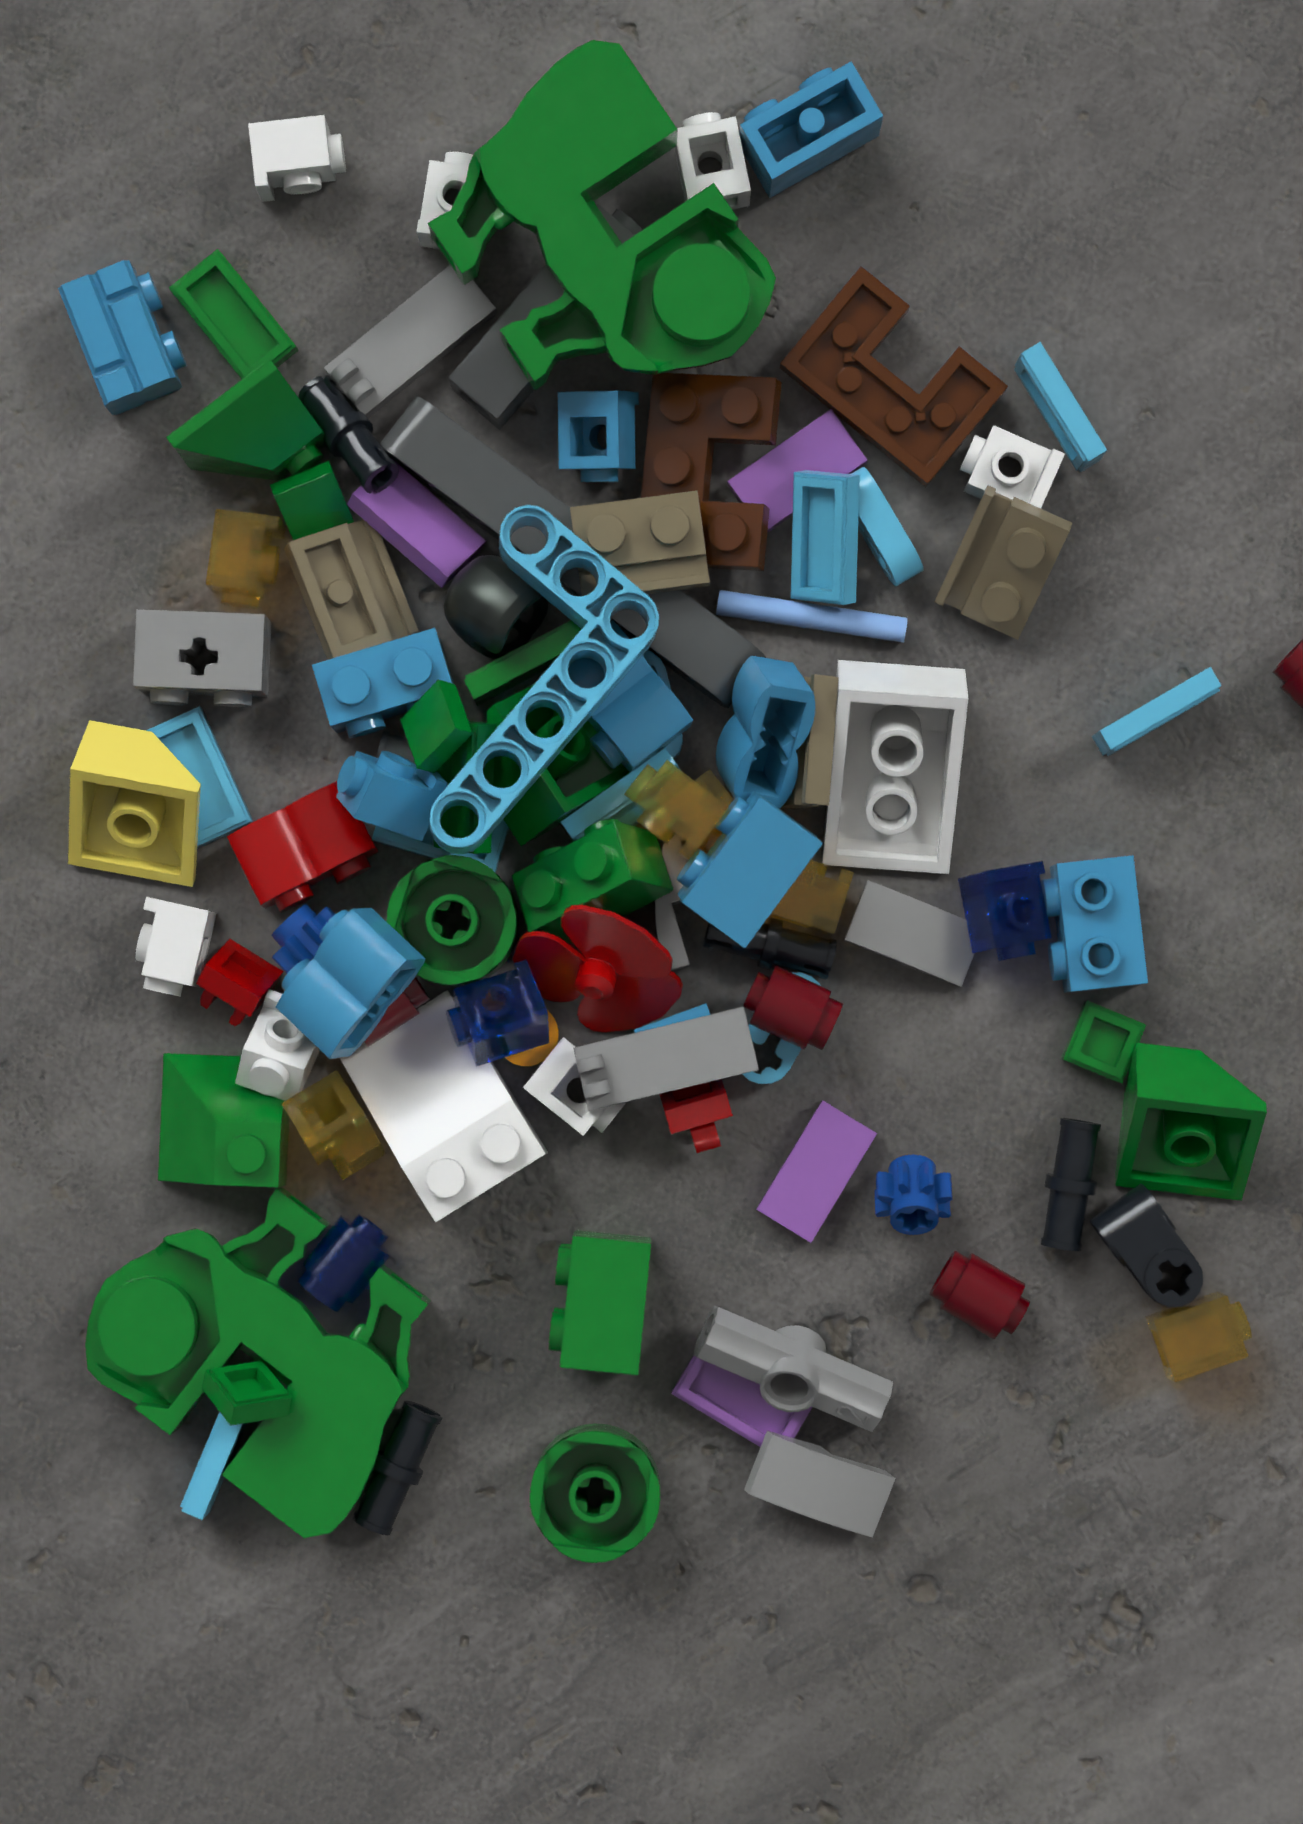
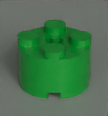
(486, 903)
(564, 1513)

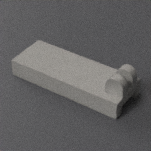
(410, 341)
(666, 1058)

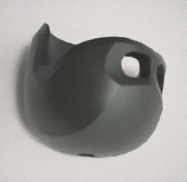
(488, 603)

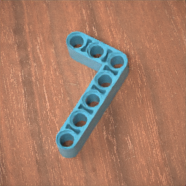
(554, 687)

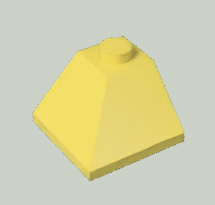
(132, 806)

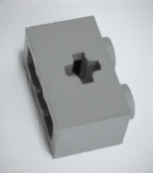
(169, 637)

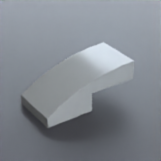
(666, 923)
(911, 933)
(819, 1484)

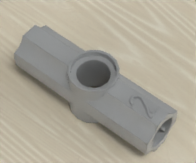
(793, 1368)

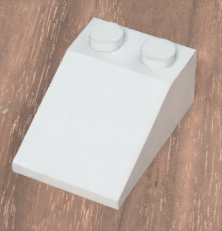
(895, 766)
(440, 1113)

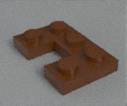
(683, 424)
(908, 427)

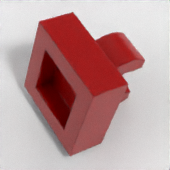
(237, 979)
(697, 1110)

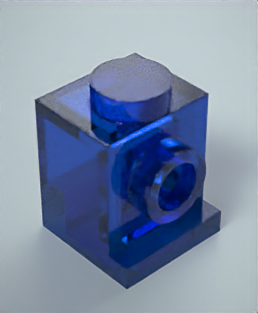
(1005, 910)
(499, 1015)

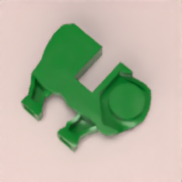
(656, 303)
(202, 1302)

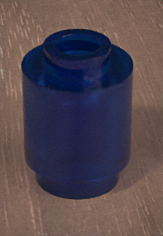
(344, 1261)

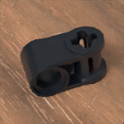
(1142, 1240)

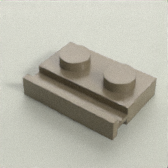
(648, 540)
(1003, 562)
(350, 588)
(816, 752)

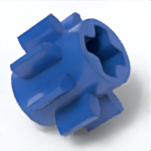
(300, 936)
(913, 1194)

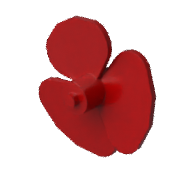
(620, 974)

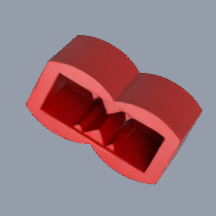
(301, 847)

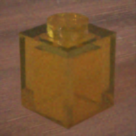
(1199, 1335)

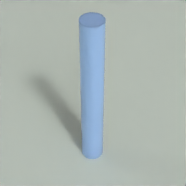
(811, 616)

